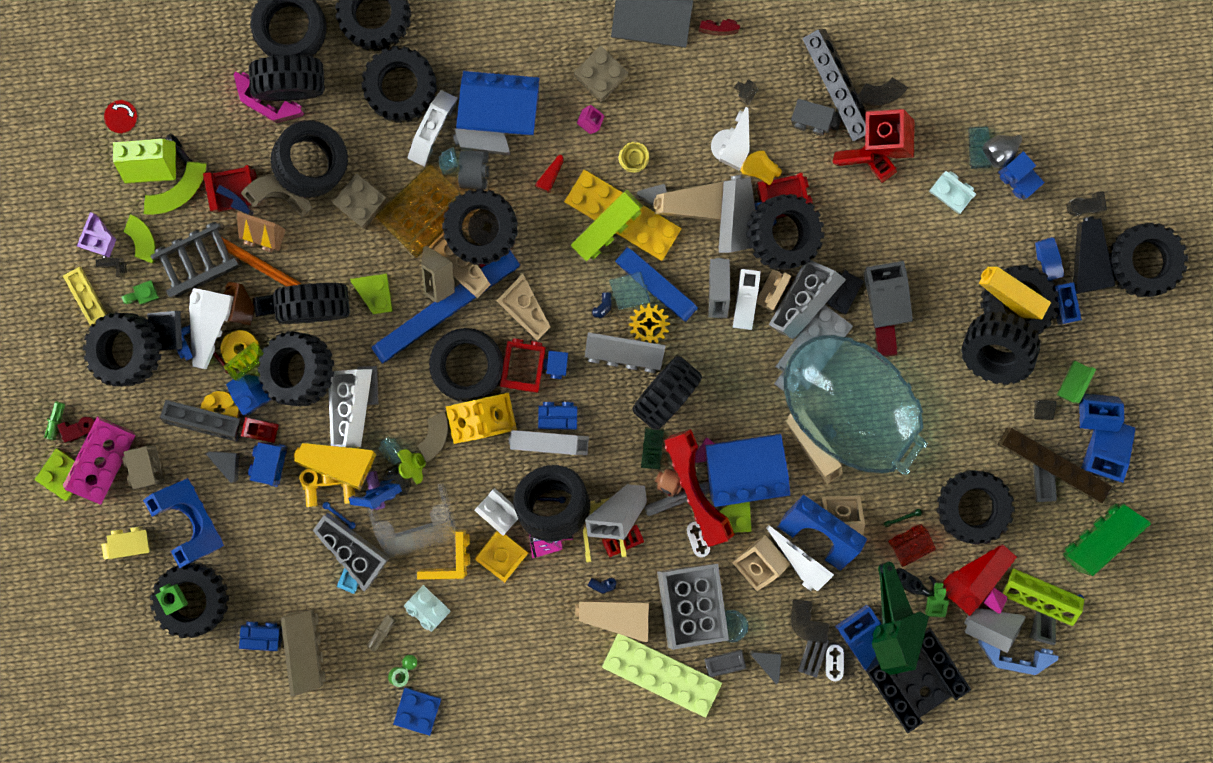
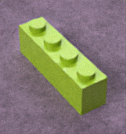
(606, 225)

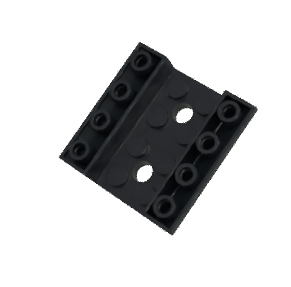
(933, 670)

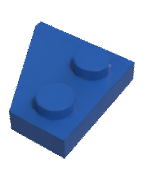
(376, 496)

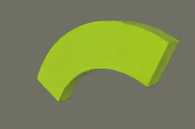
(179, 193)

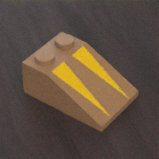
(259, 232)

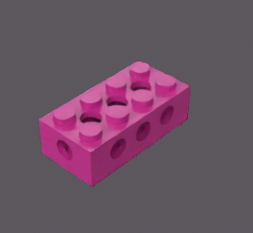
(104, 472)

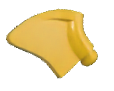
(760, 166)

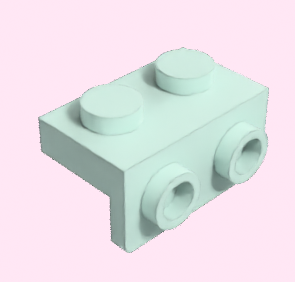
(426, 608)

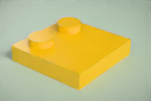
(501, 555)

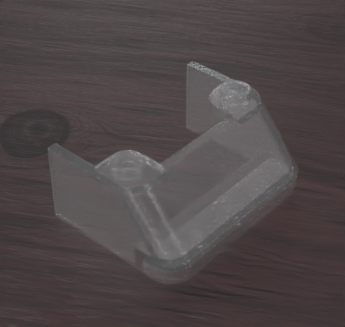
(439, 531)

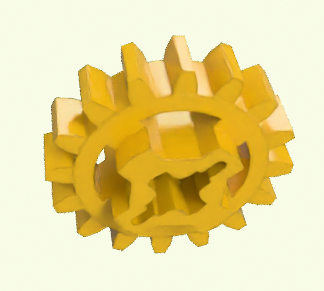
(648, 315)

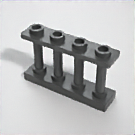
(194, 279)

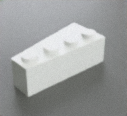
(348, 406)

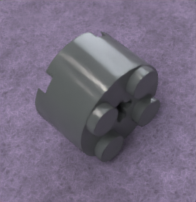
(473, 170)

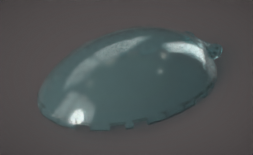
(853, 404)

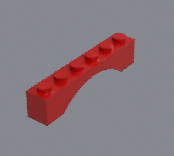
(713, 524)

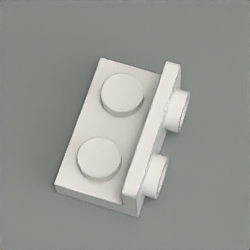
(497, 511)

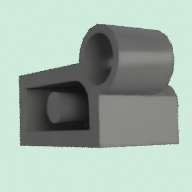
(815, 117)

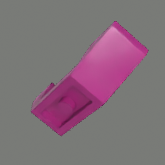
(287, 111)

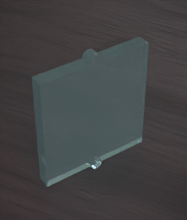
(629, 290)

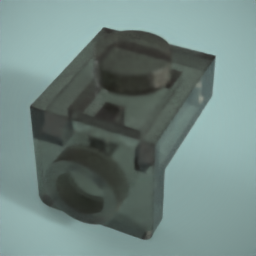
(109, 262)
(393, 473)

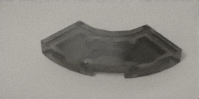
(882, 94)

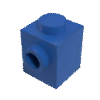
(556, 364)

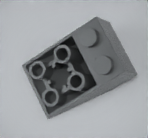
(888, 294)

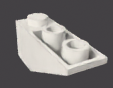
(738, 145)
(746, 299)

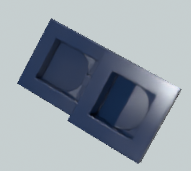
(237, 203)

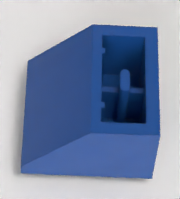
(1101, 412)

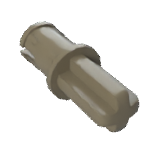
(381, 632)

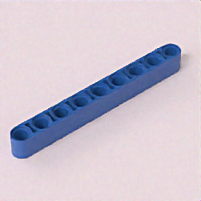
(440, 311)

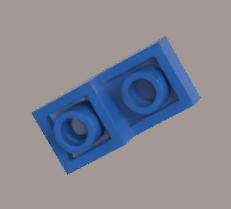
(1050, 258)

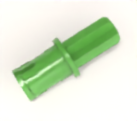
(55, 419)

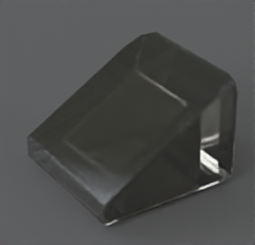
(1044, 409)

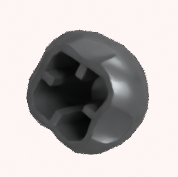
(1001, 149)

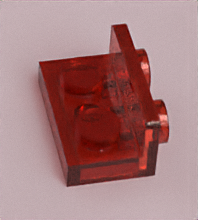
(912, 545)

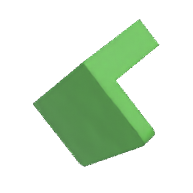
(1076, 382)

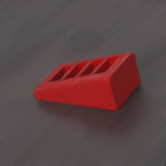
(888, 173)
(548, 178)
(610, 552)

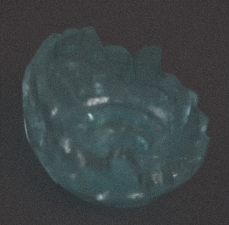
(736, 625)

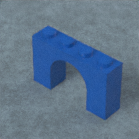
(183, 497)
(809, 514)

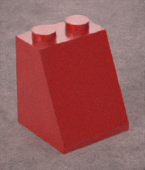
(890, 133)

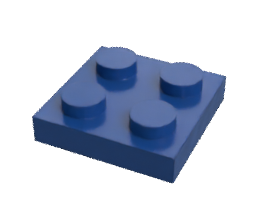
(417, 711)

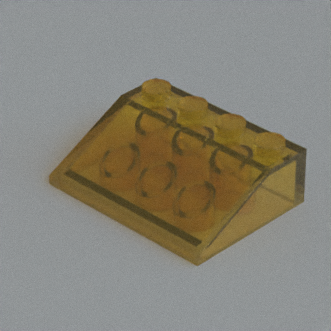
(419, 210)

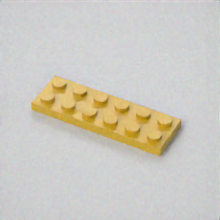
(648, 231)

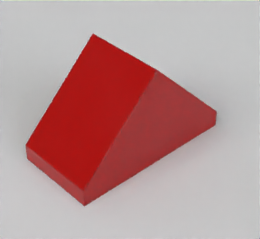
(259, 429)

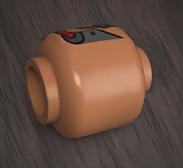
(668, 482)

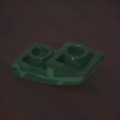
(652, 448)

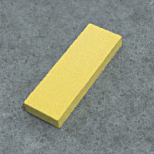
(84, 295)

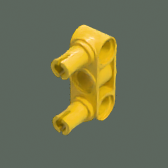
(321, 480)

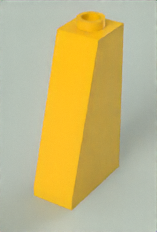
(1014, 294)
(339, 463)

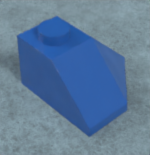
(248, 394)

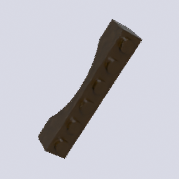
(1055, 465)

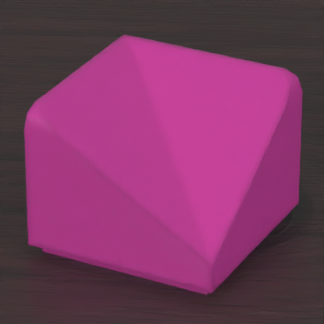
(590, 119)
(995, 600)

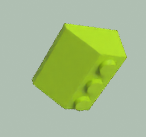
(145, 160)

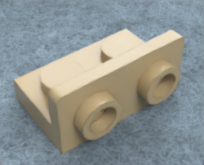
(772, 290)

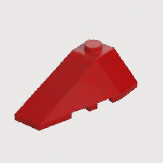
(974, 582)

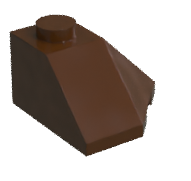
(242, 306)

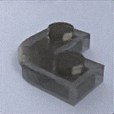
(802, 625)

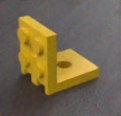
(481, 418)
(462, 561)

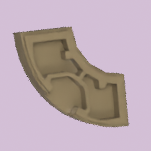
(436, 436)

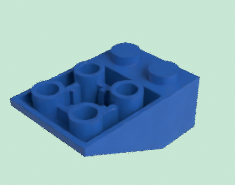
(1110, 453)
(858, 634)

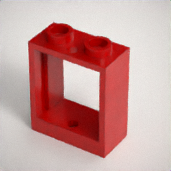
(518, 343)

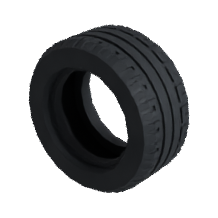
(307, 46)
(327, 140)
(442, 350)
(544, 480)

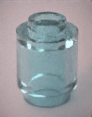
(390, 448)

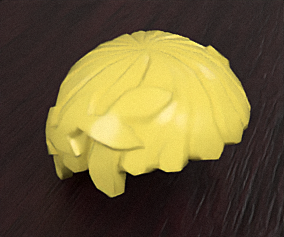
(634, 157)

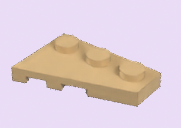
(524, 308)

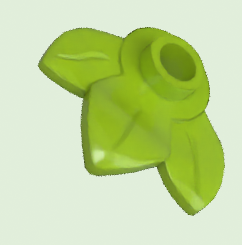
(411, 465)

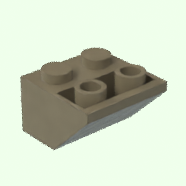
(437, 275)

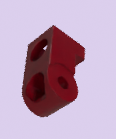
(75, 431)

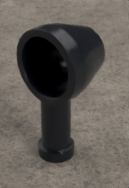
(179, 149)

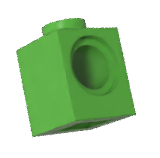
(167, 606)

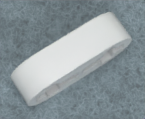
(693, 540)
(839, 662)

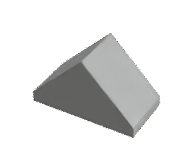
(649, 194)

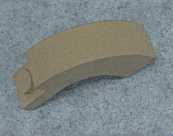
(269, 187)

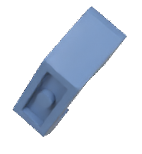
(1041, 660)

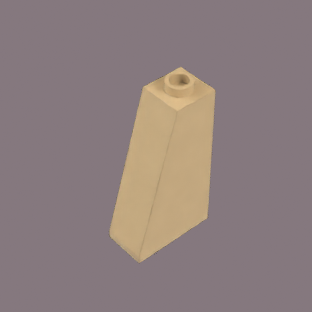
(695, 202)
(826, 465)
(621, 617)

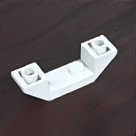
(430, 127)

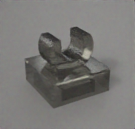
(746, 91)

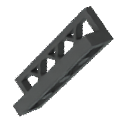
(200, 420)

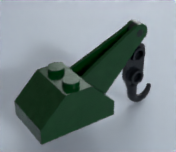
(901, 634)

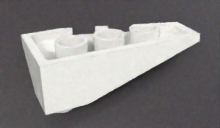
(807, 568)

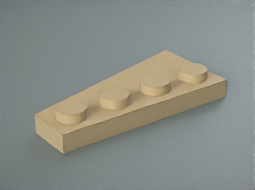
(464, 272)

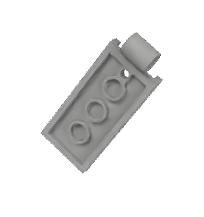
(823, 323)

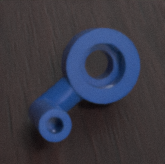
(185, 351)

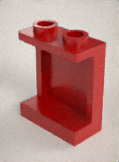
(233, 180)
(788, 185)

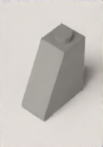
(482, 141)
(719, 288)
(994, 628)

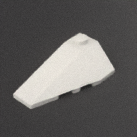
(207, 315)

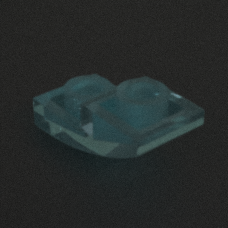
(977, 138)
(448, 161)

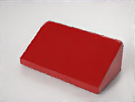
(852, 157)

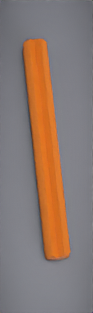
(259, 264)

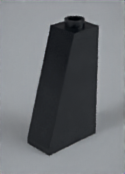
(1092, 258)

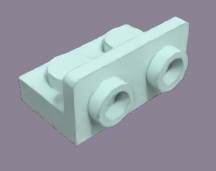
(952, 191)

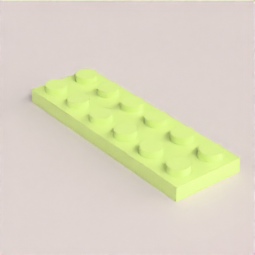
(662, 674)

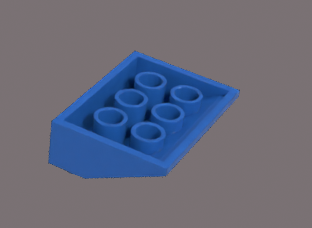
(498, 103)
(747, 470)

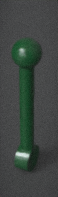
(918, 512)

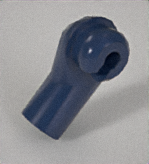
(604, 308)
(604, 586)

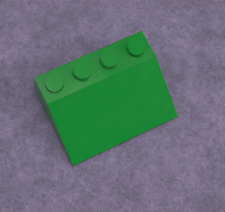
(1105, 539)

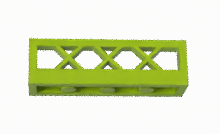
(1045, 594)

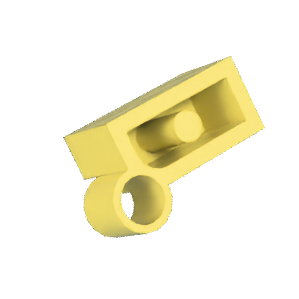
(126, 544)

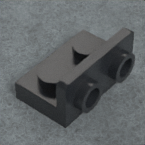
(846, 293)

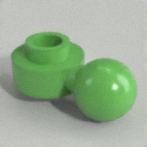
(409, 663)

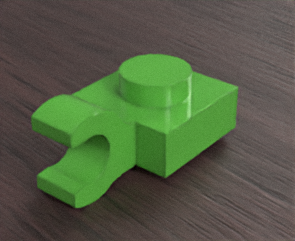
(143, 294)
(937, 604)

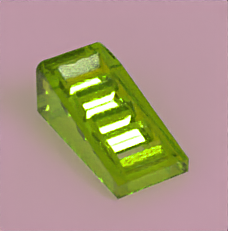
(234, 361)

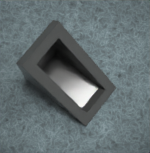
(227, 463)
(1043, 629)
(769, 662)

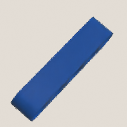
(657, 285)

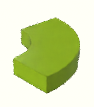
(142, 237)

